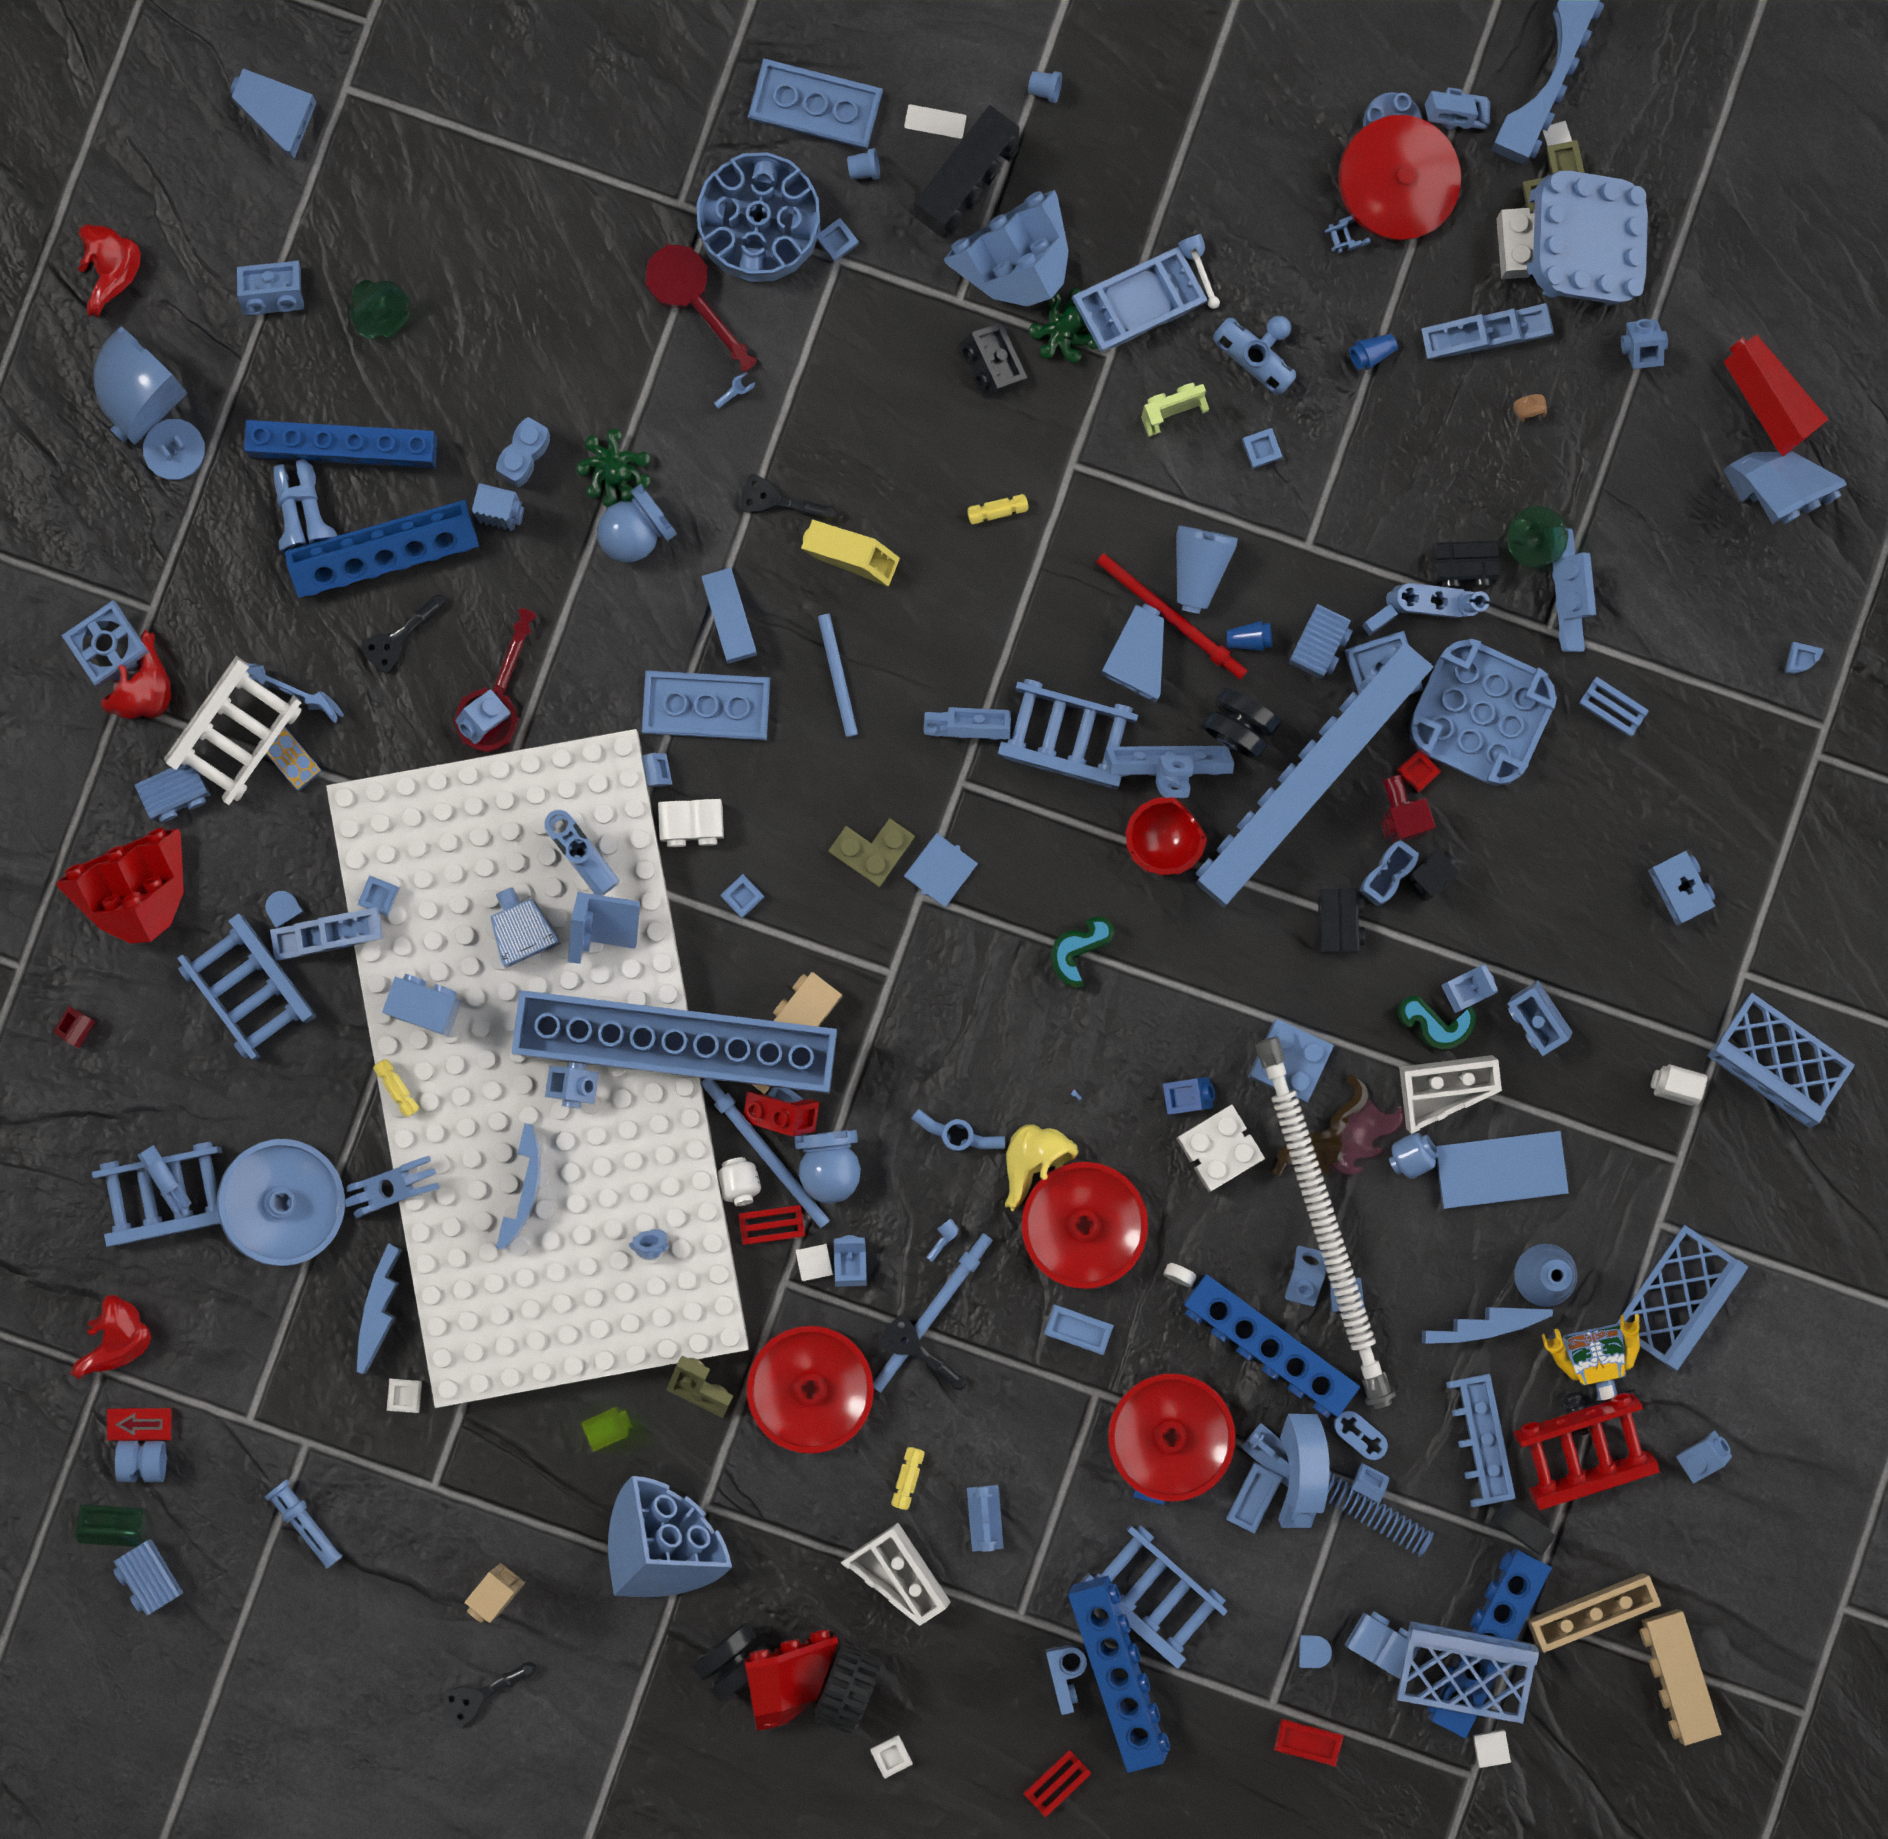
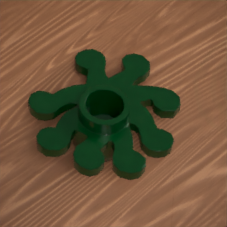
(1063, 330)
(613, 468)

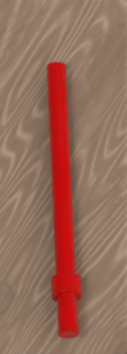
(1218, 654)

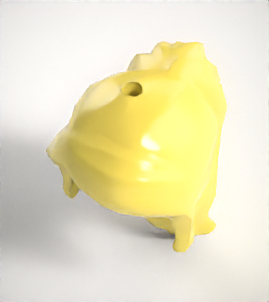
(1032, 1152)

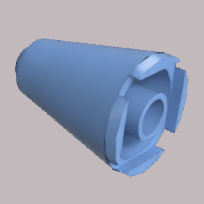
(1200, 565)
(1534, 1272)

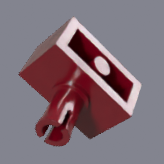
(1405, 818)

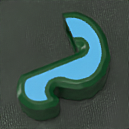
(1077, 943)
(1431, 1027)

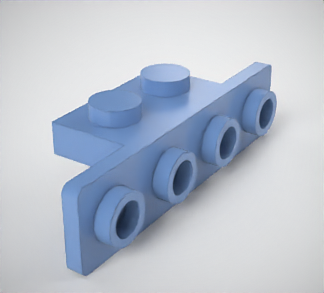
(1573, 595)

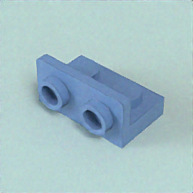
(269, 288)

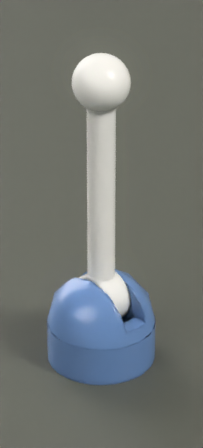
(1193, 249)

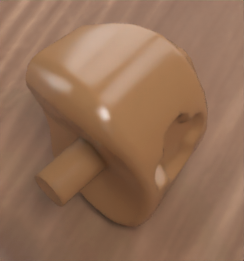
(1530, 406)

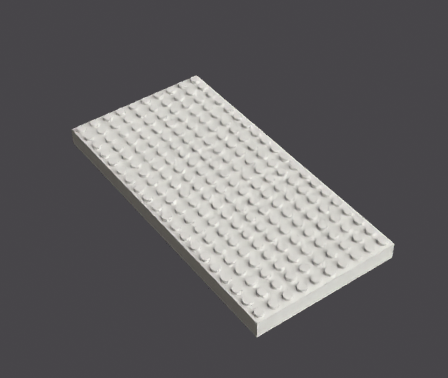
(569, 1288)

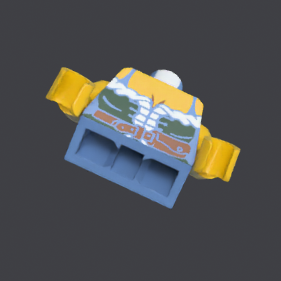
(1597, 1354)

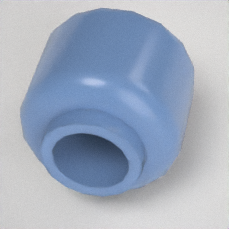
(1413, 1155)

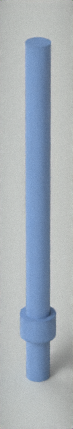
(725, 1104)
(968, 1263)

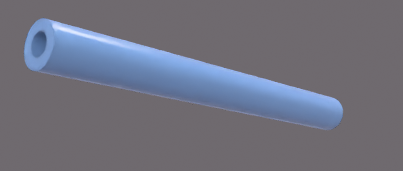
(837, 675)

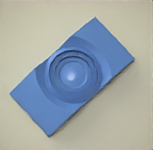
(1139, 299)

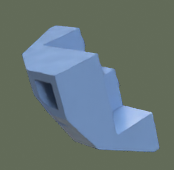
(1017, 254)
(1783, 483)

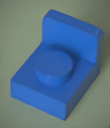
(1189, 1095)

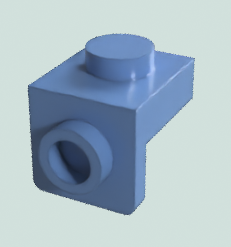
(481, 716)
(1470, 988)
(850, 1261)
(1705, 1457)

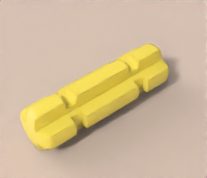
(997, 509)
(396, 1088)
(907, 1478)

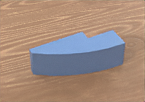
(729, 615)

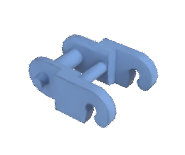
(1350, 244)

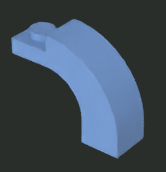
(1308, 1470)

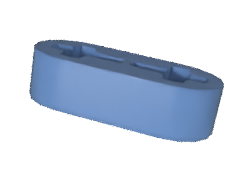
(1355, 1441)

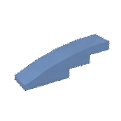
(1487, 331)
(326, 934)
(375, 1320)
(1496, 1322)

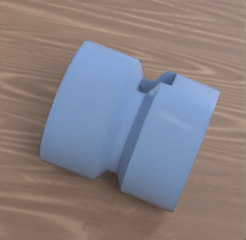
(140, 1461)

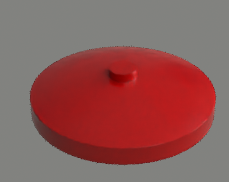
(1399, 177)
(1084, 1225)
(810, 1389)
(1171, 1437)

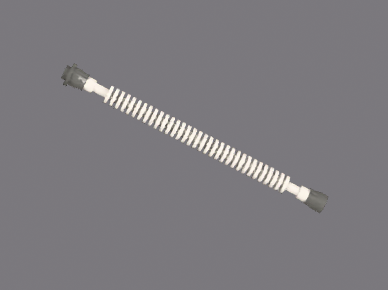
(1375, 1381)

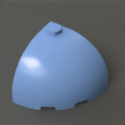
(133, 386)
(661, 1542)

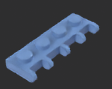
(1485, 1439)

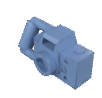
(1458, 109)

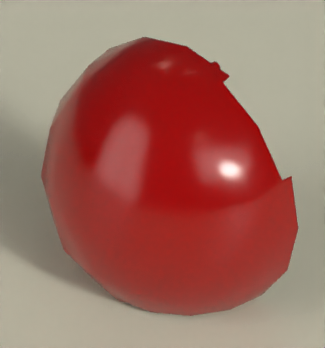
(1165, 837)

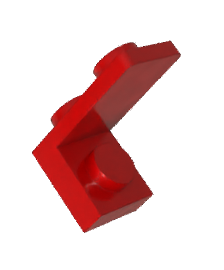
(781, 1116)

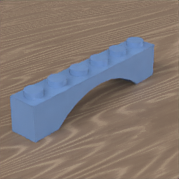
(1522, 127)

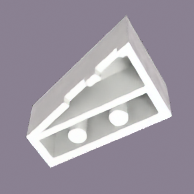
(1445, 1087)
(899, 1574)

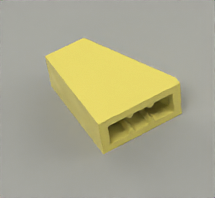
(850, 552)

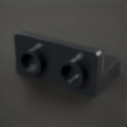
(992, 359)

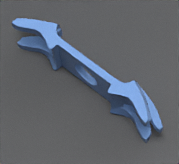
(318, 701)
(401, 1182)

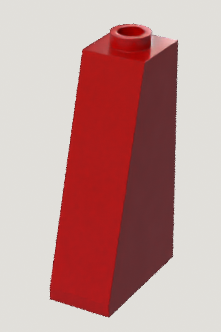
(1773, 394)

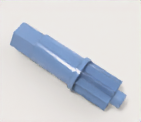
(164, 1179)

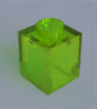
(607, 1428)

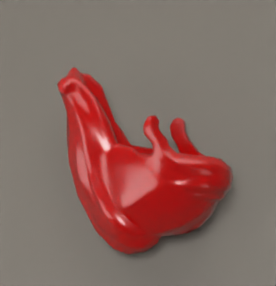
(114, 260)
(145, 692)
(122, 1339)

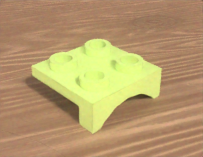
(1162, 406)

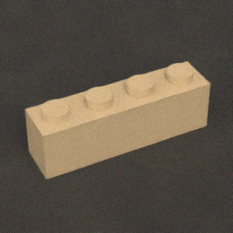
(808, 1006)
(493, 1593)
(1593, 1612)
(1680, 1677)

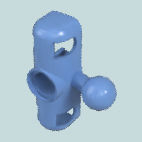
(1243, 340)

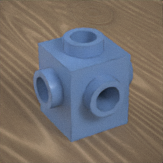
(1644, 343)
(578, 1085)

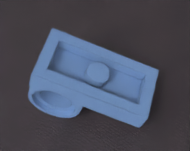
(1065, 1693)

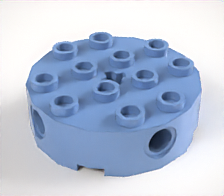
(734, 198)

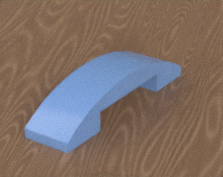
(512, 1227)

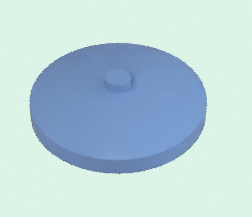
(280, 1202)

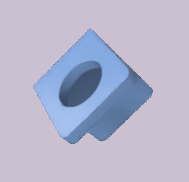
(1306, 1278)

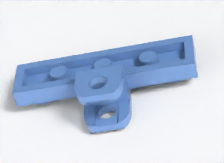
(1170, 764)

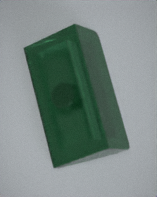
(110, 1525)

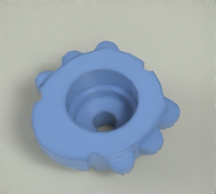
(650, 1244)

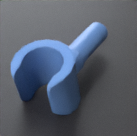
(737, 388)
(948, 1231)

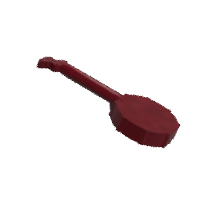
(678, 279)
(505, 731)

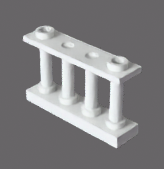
(202, 729)

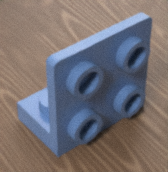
(602, 921)

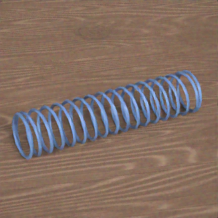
(1427, 1541)

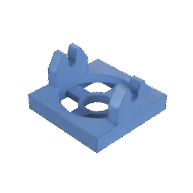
(91, 627)

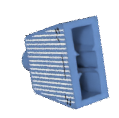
(520, 929)

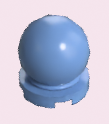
(632, 528)
(829, 1165)

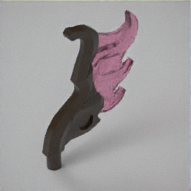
(1348, 1136)

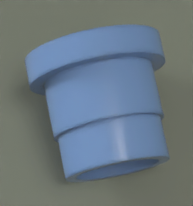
(1045, 85)
(864, 165)

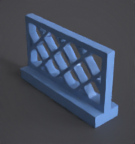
(1765, 1081)
(1705, 1311)
(1476, 1646)

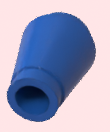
(1371, 351)
(1251, 636)

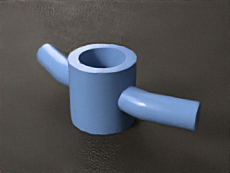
(973, 1140)

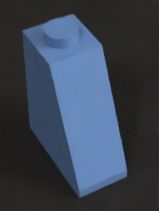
(275, 108)
(1138, 654)

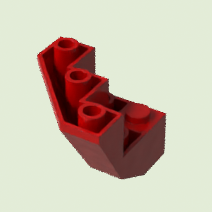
(130, 887)
(788, 1679)

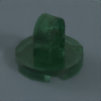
(378, 308)
(1537, 537)

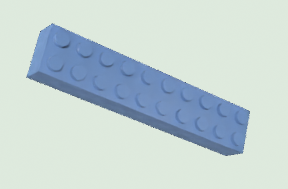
(1314, 774)
(674, 1041)

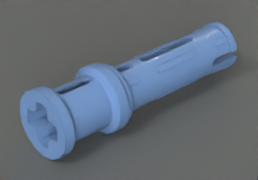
(294, 1511)

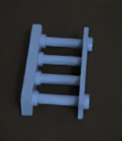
(1045, 757)
(259, 958)
(153, 1224)
(1148, 1626)

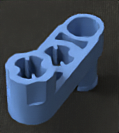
(1455, 601)

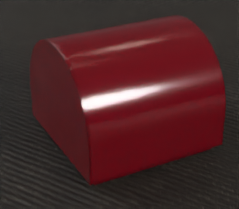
(74, 1027)

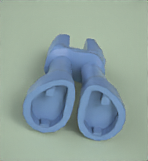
(305, 493)

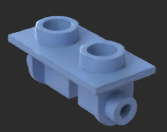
(1268, 1451)
(985, 1518)

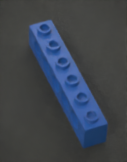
(340, 444)
(366, 543)
(1340, 1387)
(1519, 1604)
(1135, 1750)

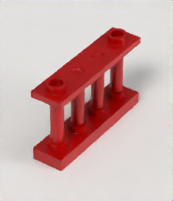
(1607, 1473)

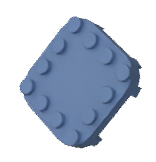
(1589, 237)
(1482, 712)

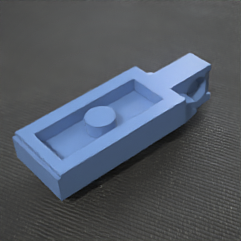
(969, 723)

